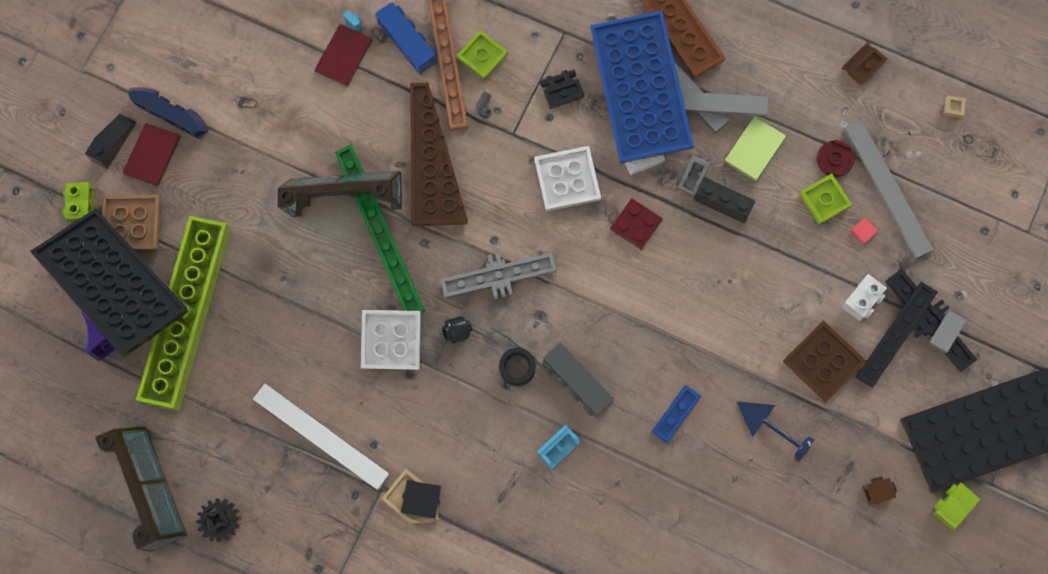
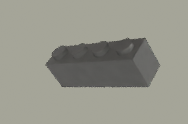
(578, 380)

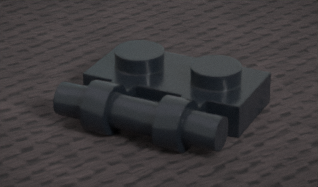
(563, 93)

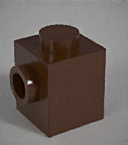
(879, 490)

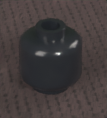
(456, 329)

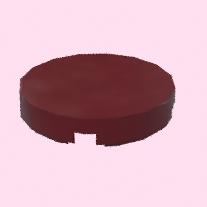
(835, 158)

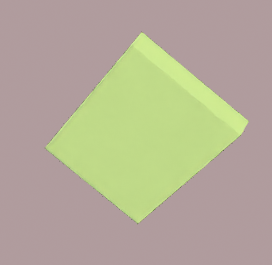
(754, 149)

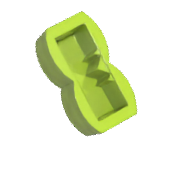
(955, 506)

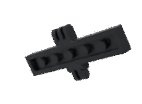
(930, 320)

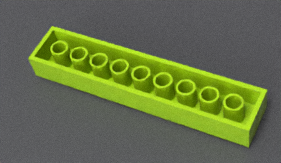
(193, 284)

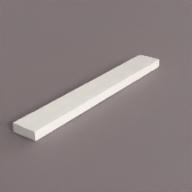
(321, 436)

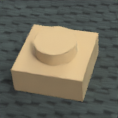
(954, 106)

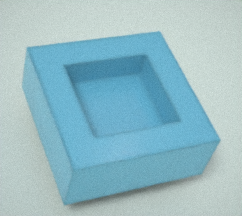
(353, 21)

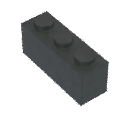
(724, 200)

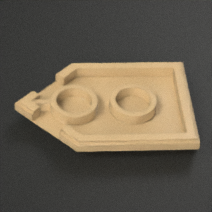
(394, 499)

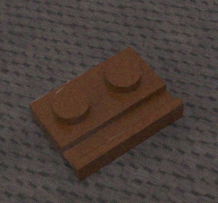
(864, 63)

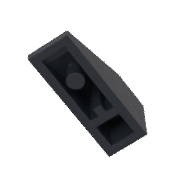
(109, 141)

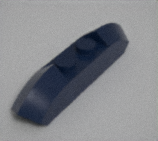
(177, 116)

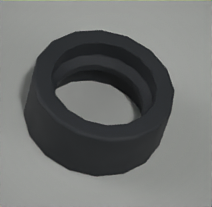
(517, 352)

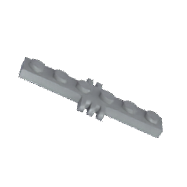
(498, 275)

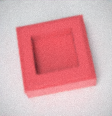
(864, 231)

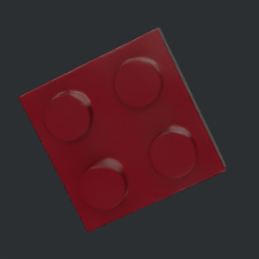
(636, 224)

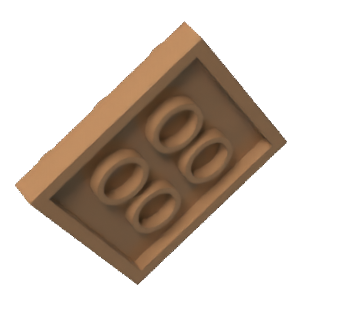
(135, 219)

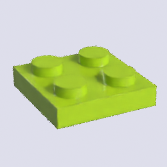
(482, 55)
(825, 199)

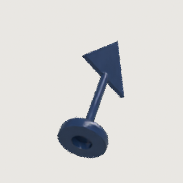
(756, 415)

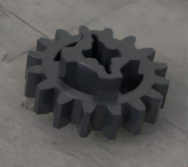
(221, 512)

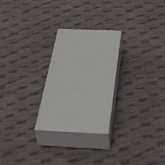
(947, 331)

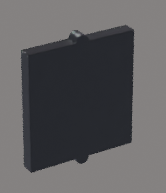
(421, 499)

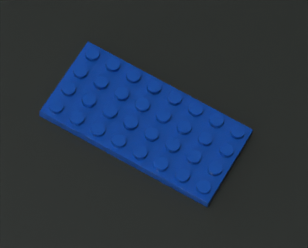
(641, 87)

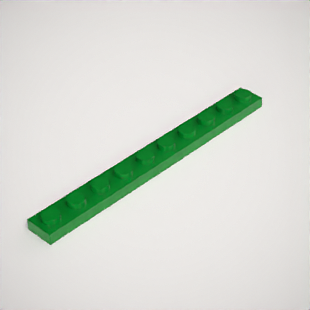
(382, 236)

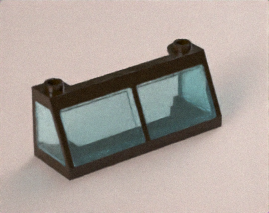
(296, 192)
(146, 485)

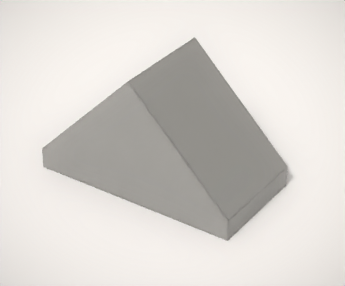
(693, 175)

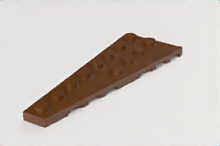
(433, 181)

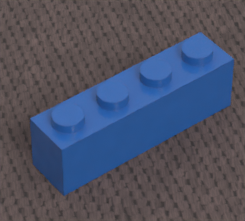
(406, 38)

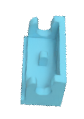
(558, 447)

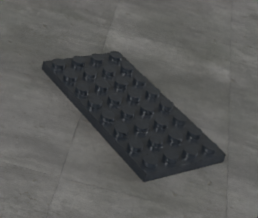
(109, 282)
(981, 431)

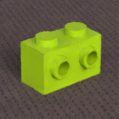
(78, 200)

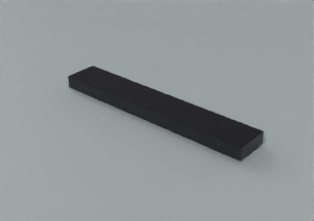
(896, 334)

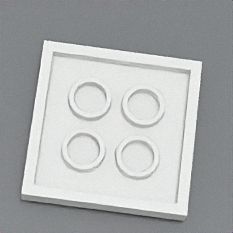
(567, 178)
(390, 339)

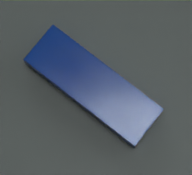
(676, 414)

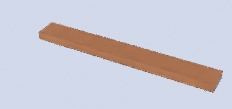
(448, 65)

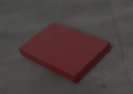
(343, 55)
(151, 154)

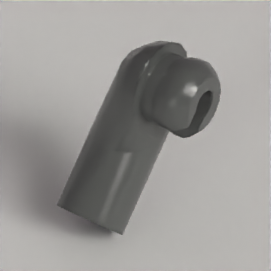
(482, 107)

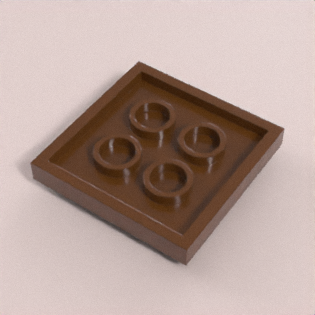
(824, 361)

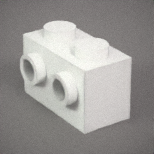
(864, 297)

